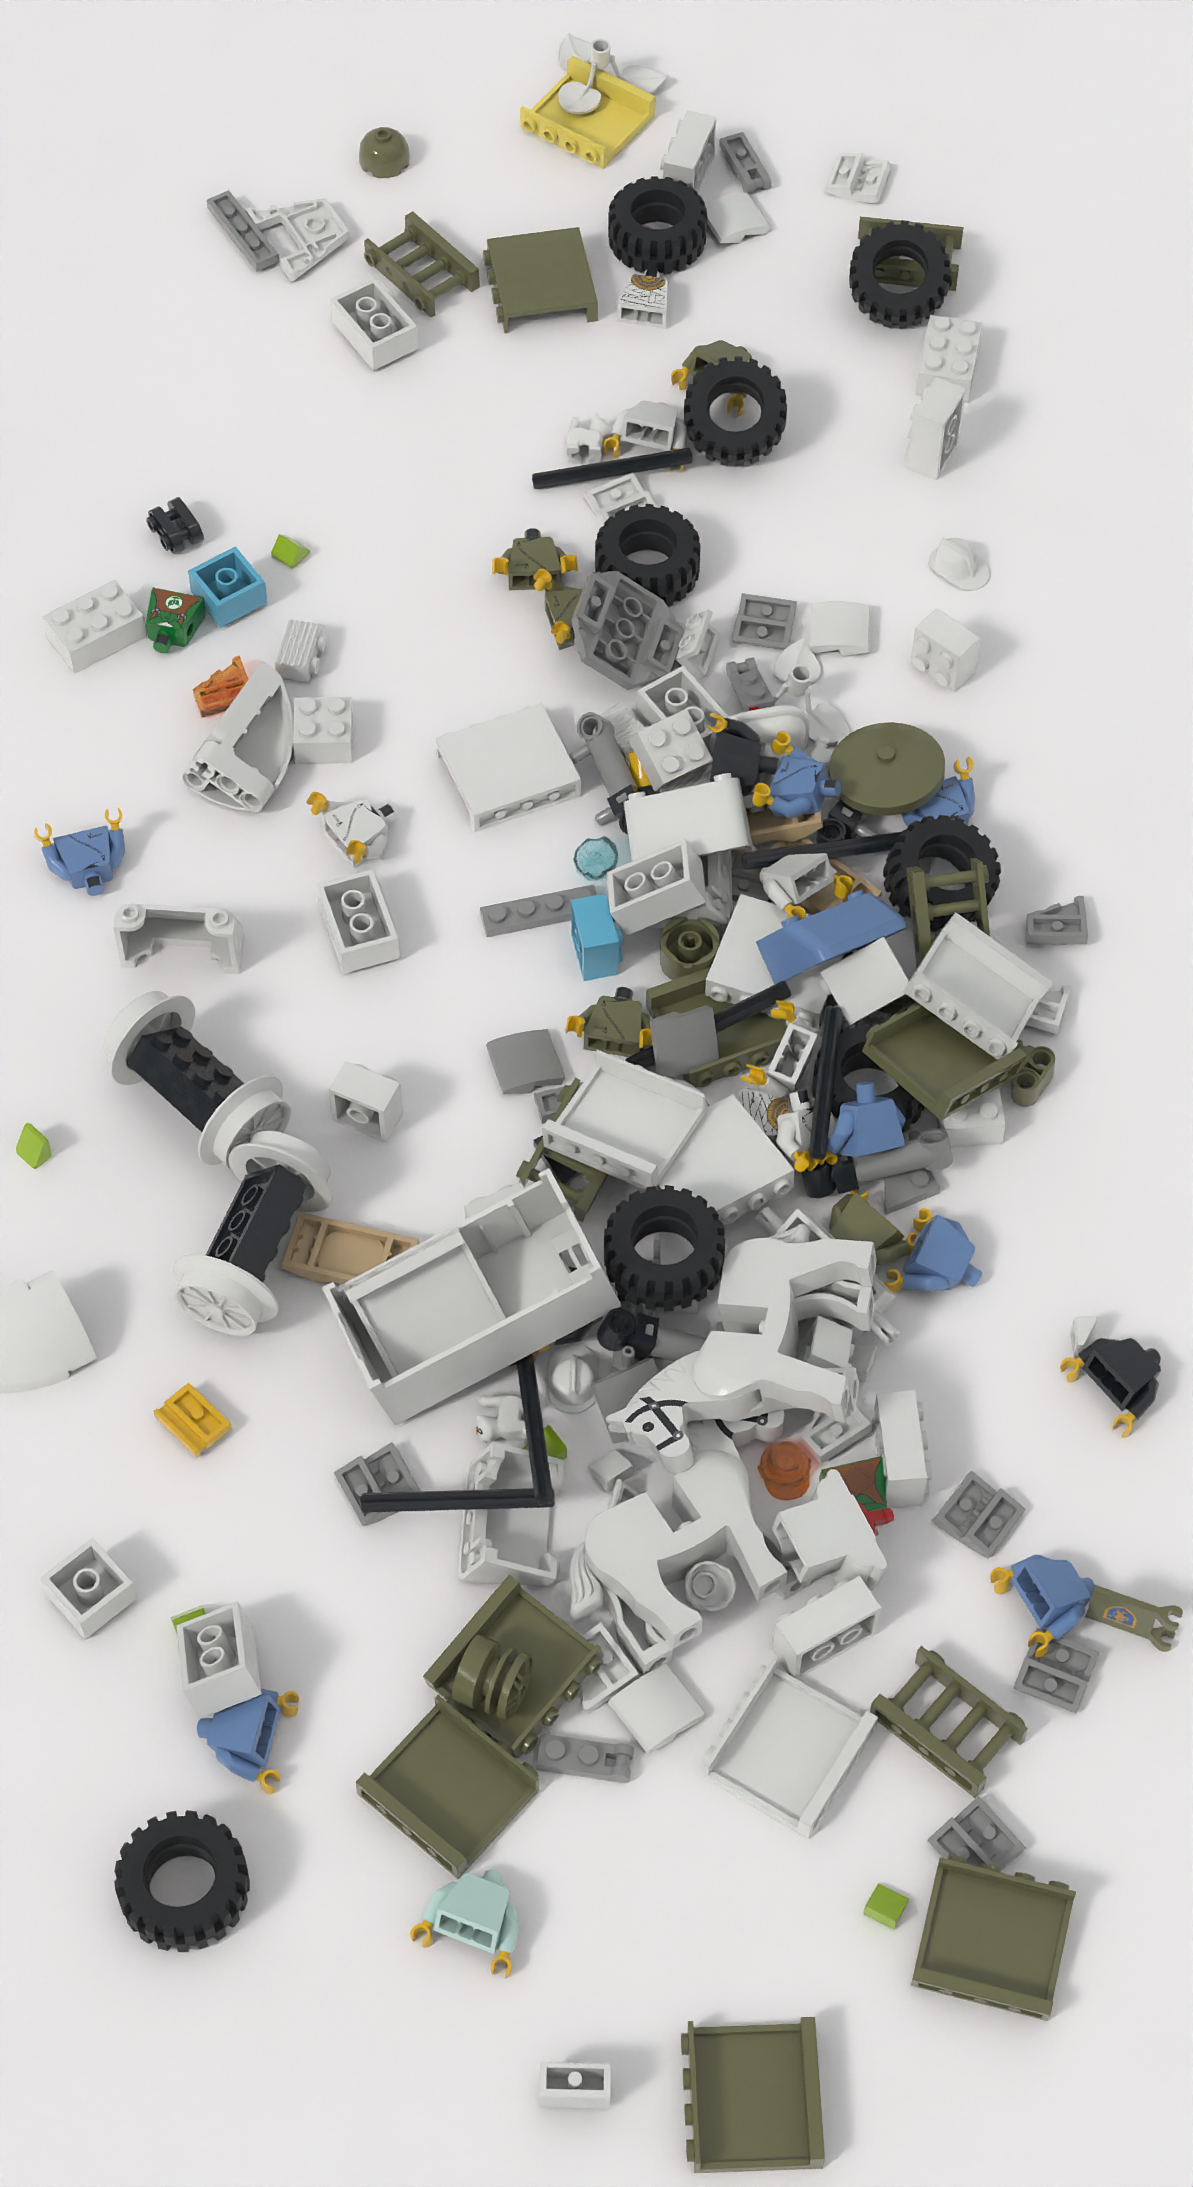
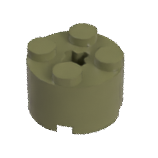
(687, 946)

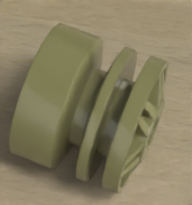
(489, 1676)

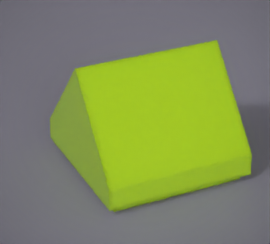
(289, 551)

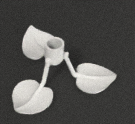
(582, 99)
(800, 669)

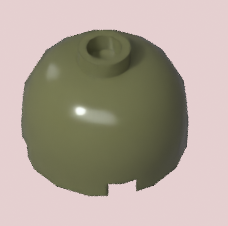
(384, 152)

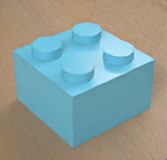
(228, 586)
(595, 937)

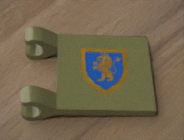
(1133, 1616)

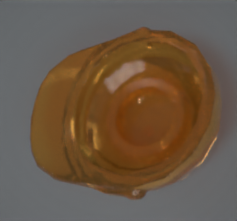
(785, 1470)

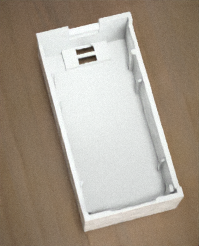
(522, 1259)

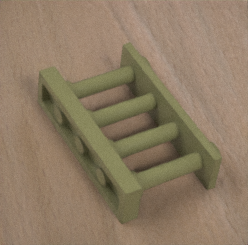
(429, 244)
(907, 271)
(924, 912)
(580, 1198)
(943, 1753)

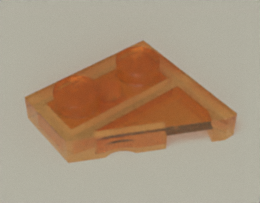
(220, 689)

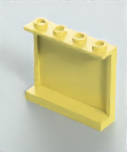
(597, 134)

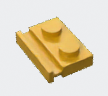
(192, 1420)

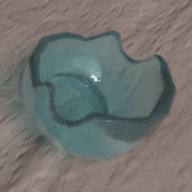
(595, 858)

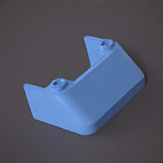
(828, 935)

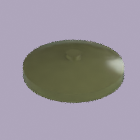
(888, 768)

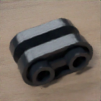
(168, 534)

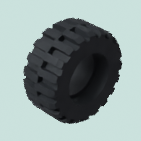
(657, 202)
(907, 242)
(735, 377)
(657, 531)
(946, 840)
(852, 1058)
(664, 1212)
(172, 1839)

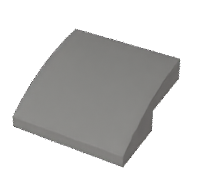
(764, 621)
(684, 1041)
(525, 1061)
(619, 1387)
(377, 1473)
(978, 1515)
(1059, 1675)
(978, 1837)

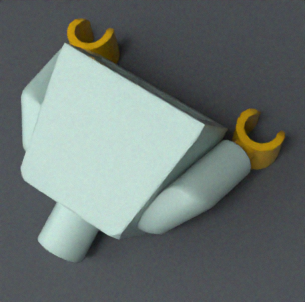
(473, 1913)

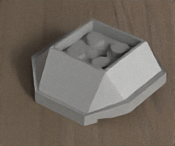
(624, 630)

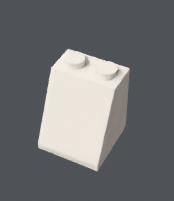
(865, 981)

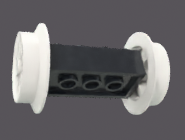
(155, 1045)
(227, 1284)

